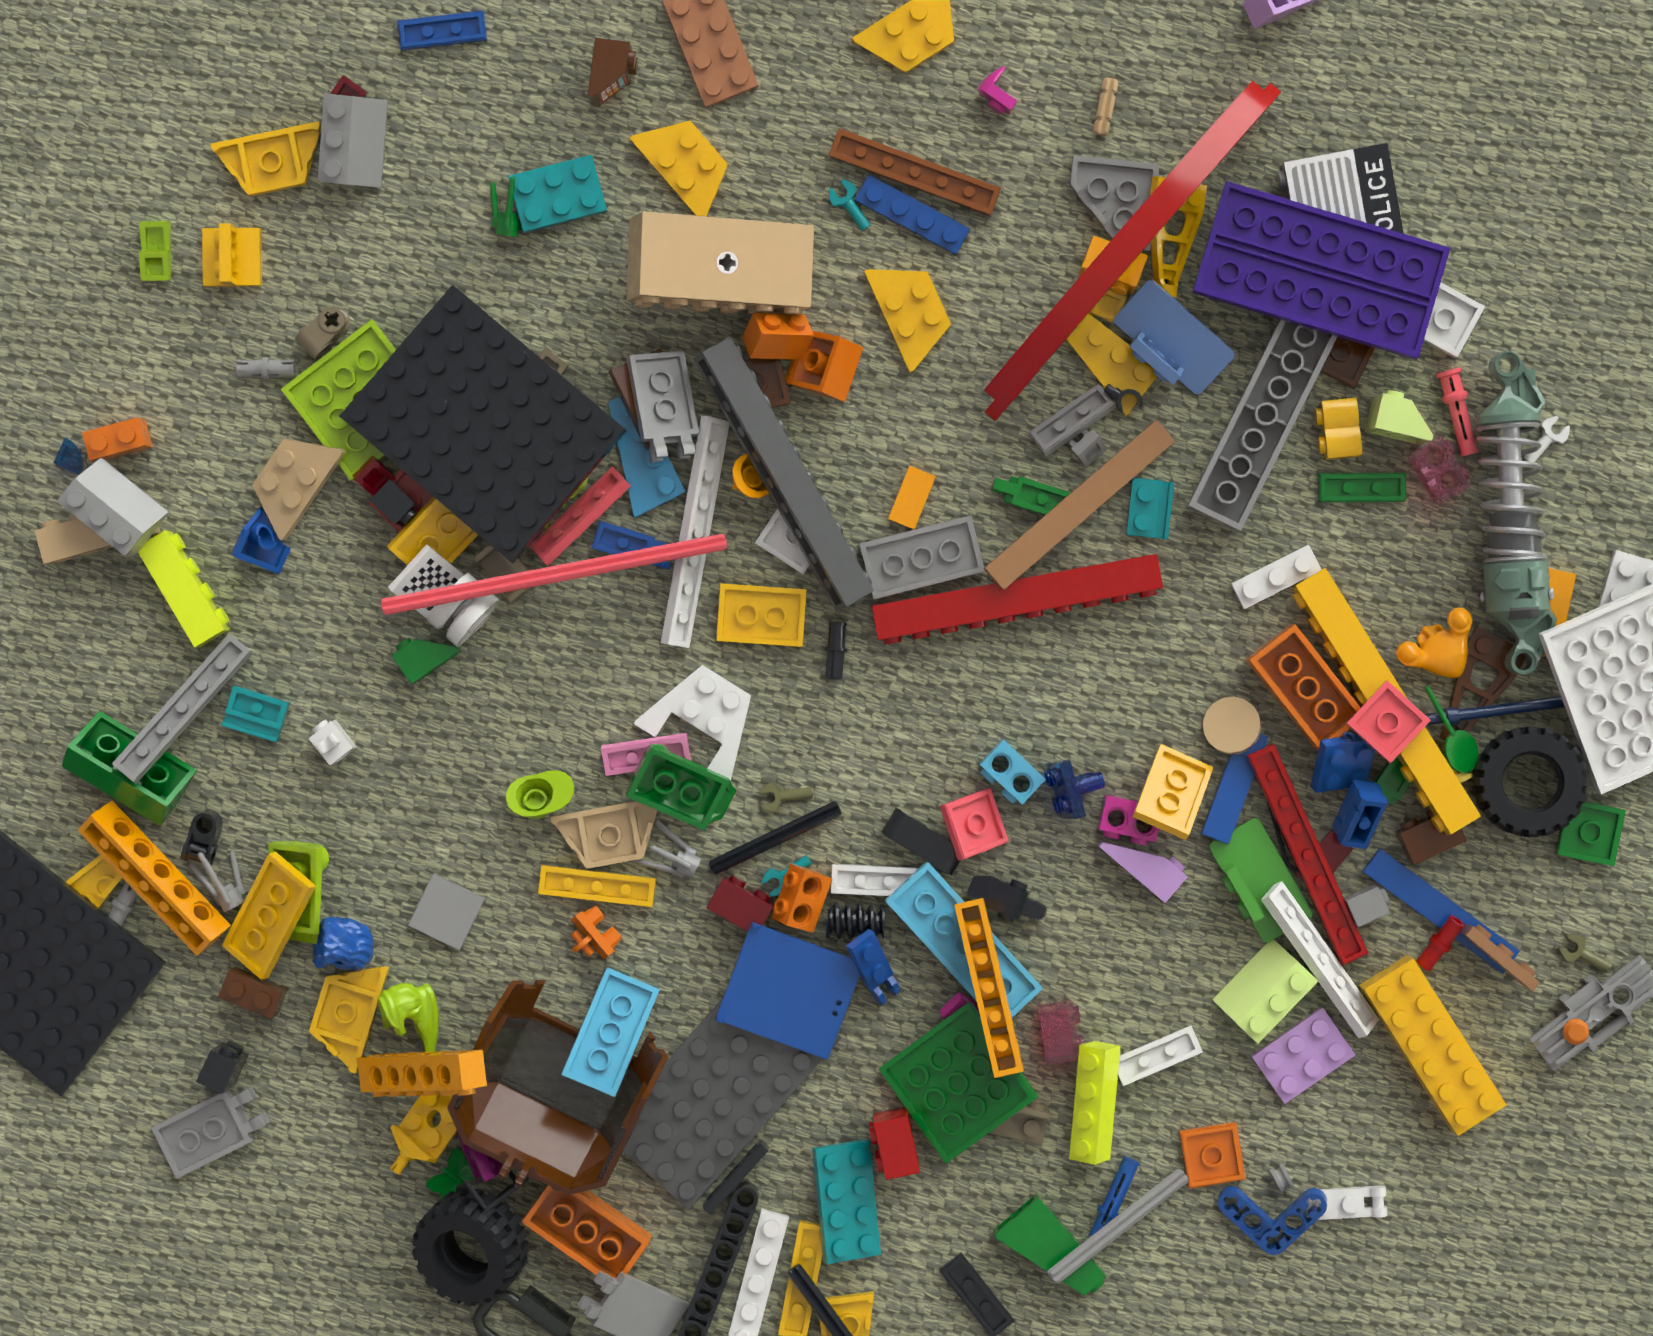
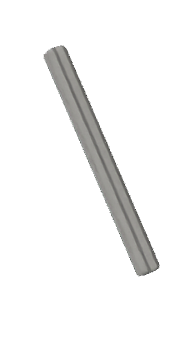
(1117, 1226)

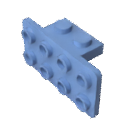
(1172, 339)

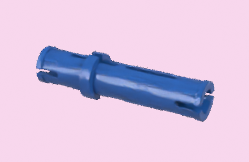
(1128, 1167)

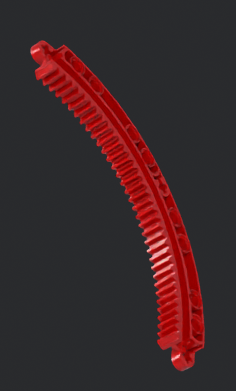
(1127, 245)

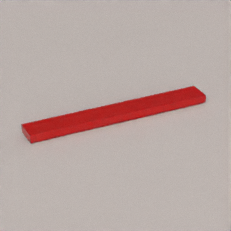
(1307, 854)

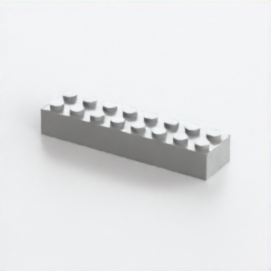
(1260, 424)

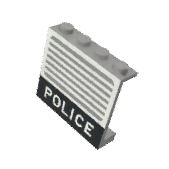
(1347, 183)

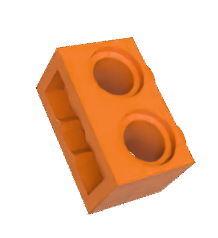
(805, 899)

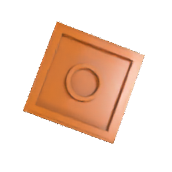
(1212, 1155)

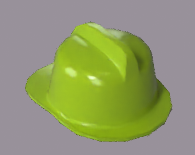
(540, 794)

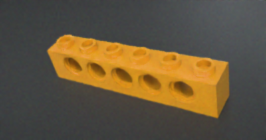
(154, 877)
(989, 988)
(422, 1073)

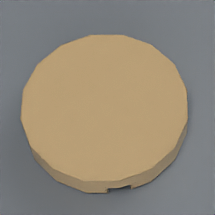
(1232, 725)

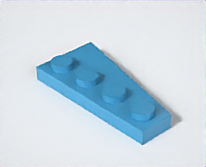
(650, 482)

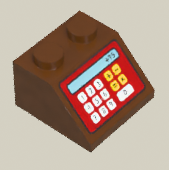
(610, 69)

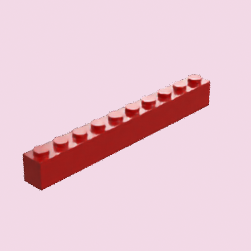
(1022, 596)

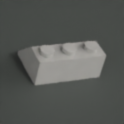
(352, 140)
(113, 507)

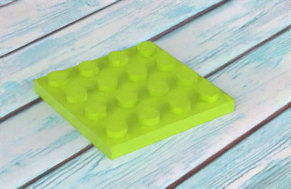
(330, 387)

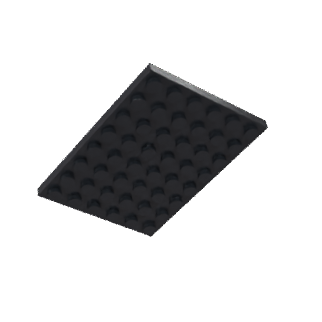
(483, 424)
(62, 970)

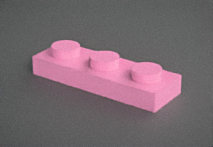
(625, 756)

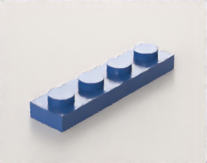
(912, 214)

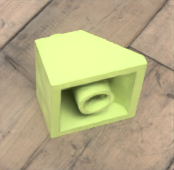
(1397, 419)

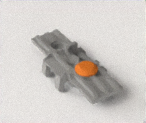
(1589, 1006)

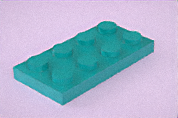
(846, 1201)

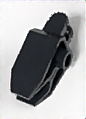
(1006, 898)

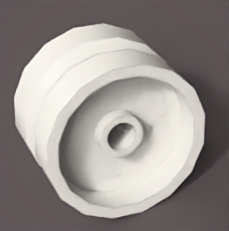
(467, 614)

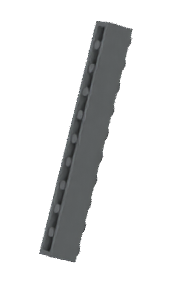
(783, 473)

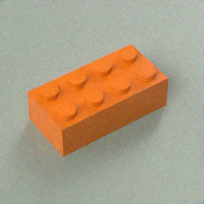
(1304, 685)
(588, 1230)

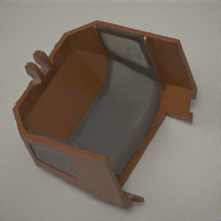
(535, 1115)

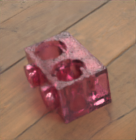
(1432, 474)

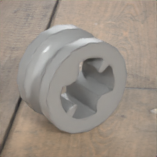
(1281, 1178)

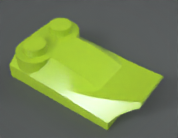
(310, 861)

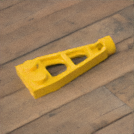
(1193, 211)

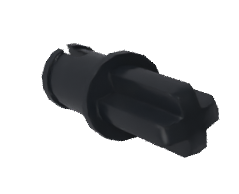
(835, 650)

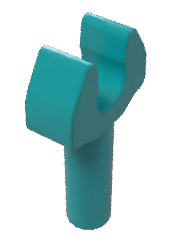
(849, 204)
(772, 873)

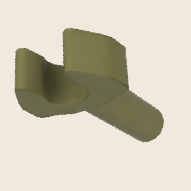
(784, 795)
(1584, 954)

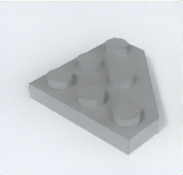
(1112, 189)

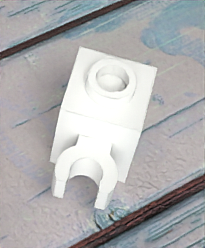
(332, 741)

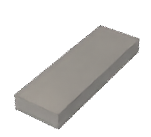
(1072, 419)

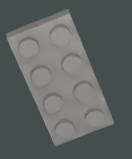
(922, 557)

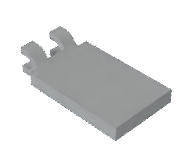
(663, 402)
(207, 1131)
(633, 1307)

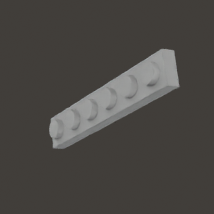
(182, 708)

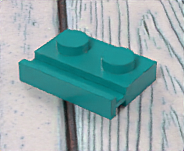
(1149, 508)
(255, 713)

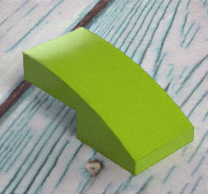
(155, 250)

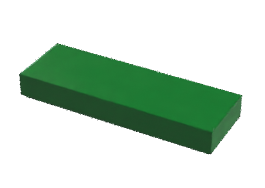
(1361, 487)

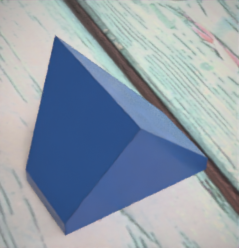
(260, 544)

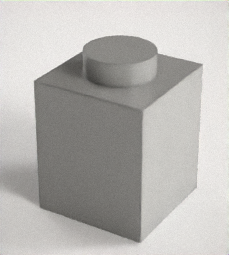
(1367, 904)

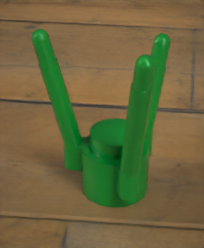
(507, 223)

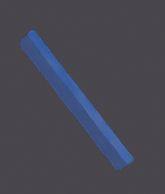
(1427, 900)

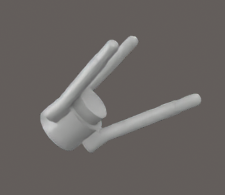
(684, 862)
(224, 896)

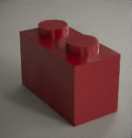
(740, 904)

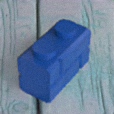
(1360, 814)

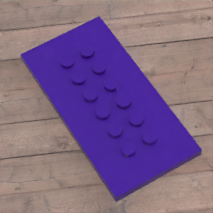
(1321, 270)

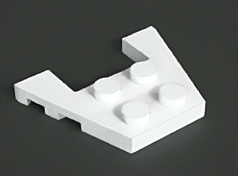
(709, 705)

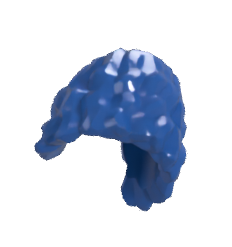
(343, 944)

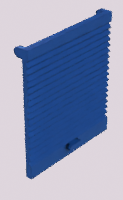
(789, 990)

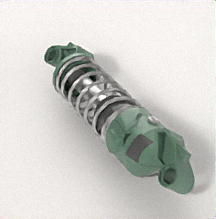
(1516, 568)

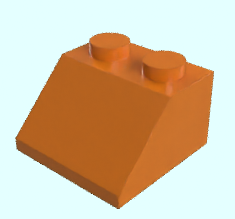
(826, 366)

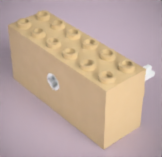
(719, 264)

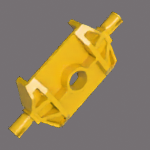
(417, 1135)

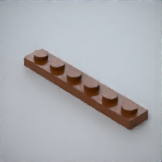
(914, 172)

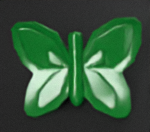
(457, 1171)

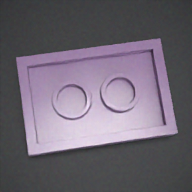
(1303, 1055)

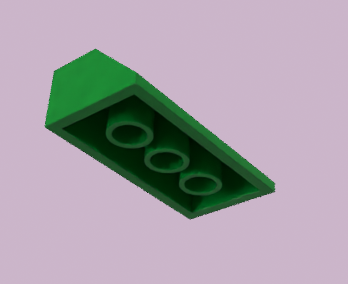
(92, 757)

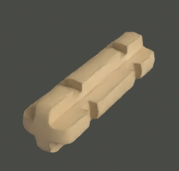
(1105, 106)

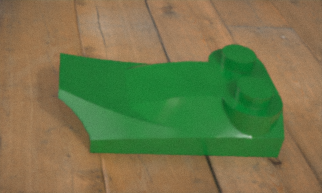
(680, 787)

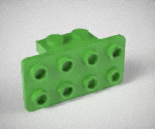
(1250, 870)

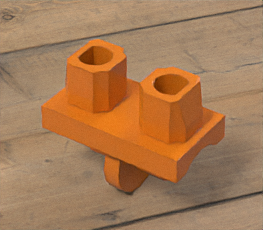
(586, 925)

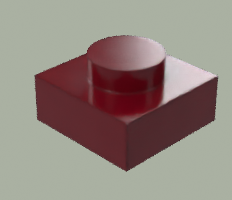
(349, 88)
(373, 475)

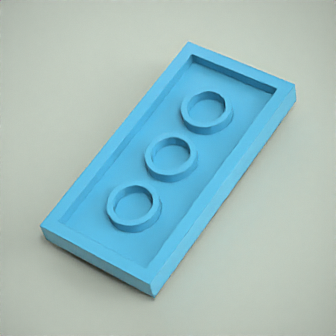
(610, 1032)

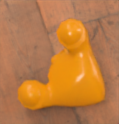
(1440, 649)

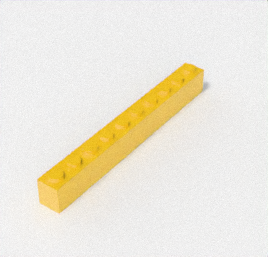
(1367, 672)

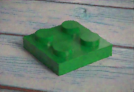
(1592, 834)

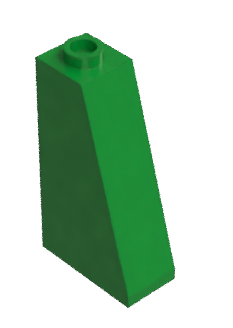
(1045, 1241)

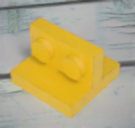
(231, 256)

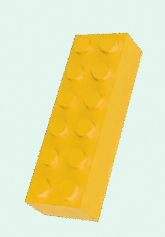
(1432, 1045)

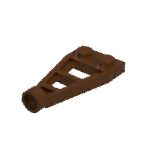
(1491, 651)

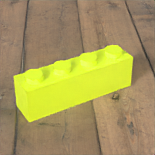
(183, 589)
(1094, 1102)

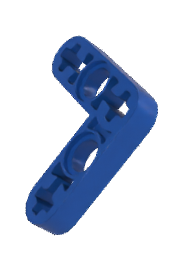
(1268, 1226)

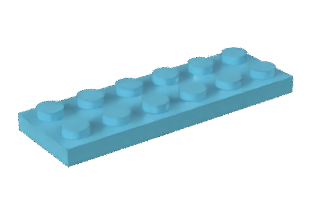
(928, 909)

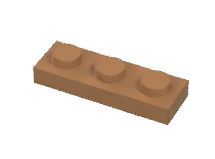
(1500, 955)

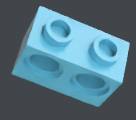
(1016, 766)

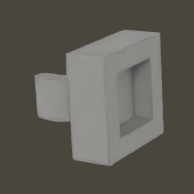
(1088, 448)

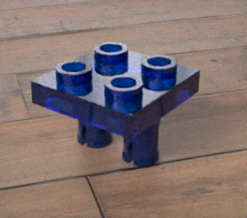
(1070, 788)

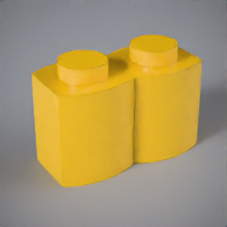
(1339, 429)

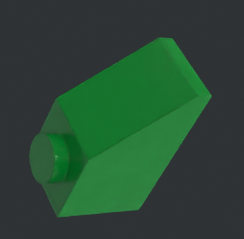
(422, 657)

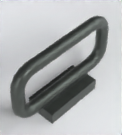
(535, 1307)

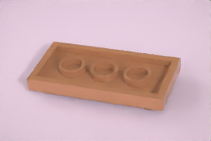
(711, 49)

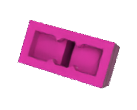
(1128, 823)

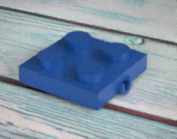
(1341, 762)

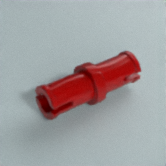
(1440, 943)

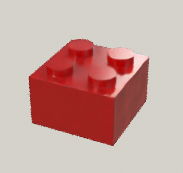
(896, 1143)

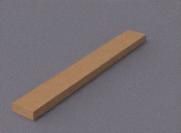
(1079, 505)

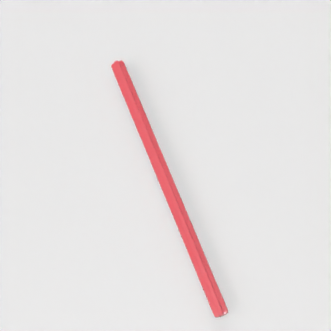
(553, 574)

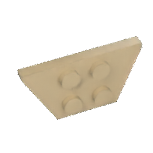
(293, 481)
(608, 832)

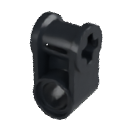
(202, 840)

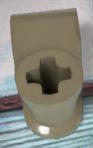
(321, 334)

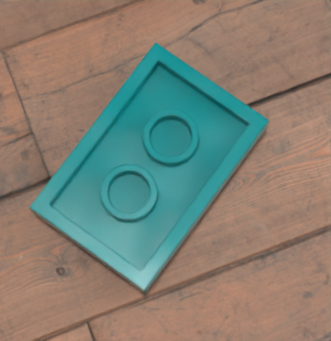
(558, 194)

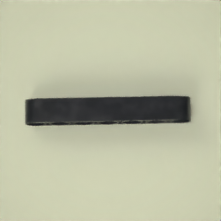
(720, 1263)

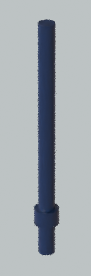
(1456, 715)

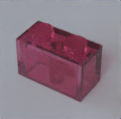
(1059, 1031)

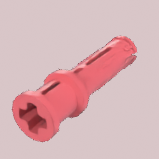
(1450, 397)

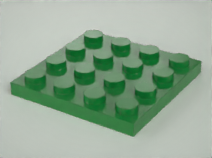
(951, 1084)

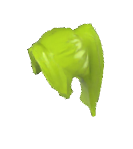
(415, 1003)

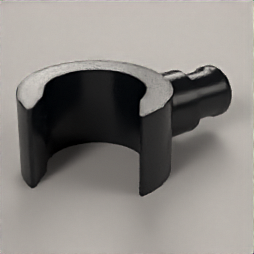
(1117, 395)

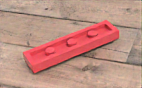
(580, 516)

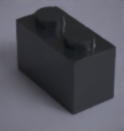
(223, 1067)

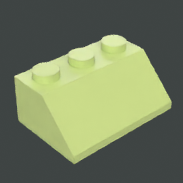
(1265, 990)

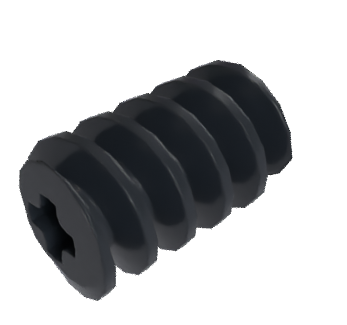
(855, 920)

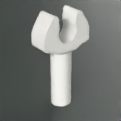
(1548, 437)

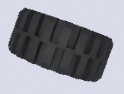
(1569, 771)
(450, 1268)

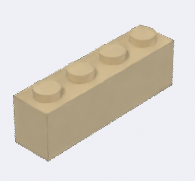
(69, 540)

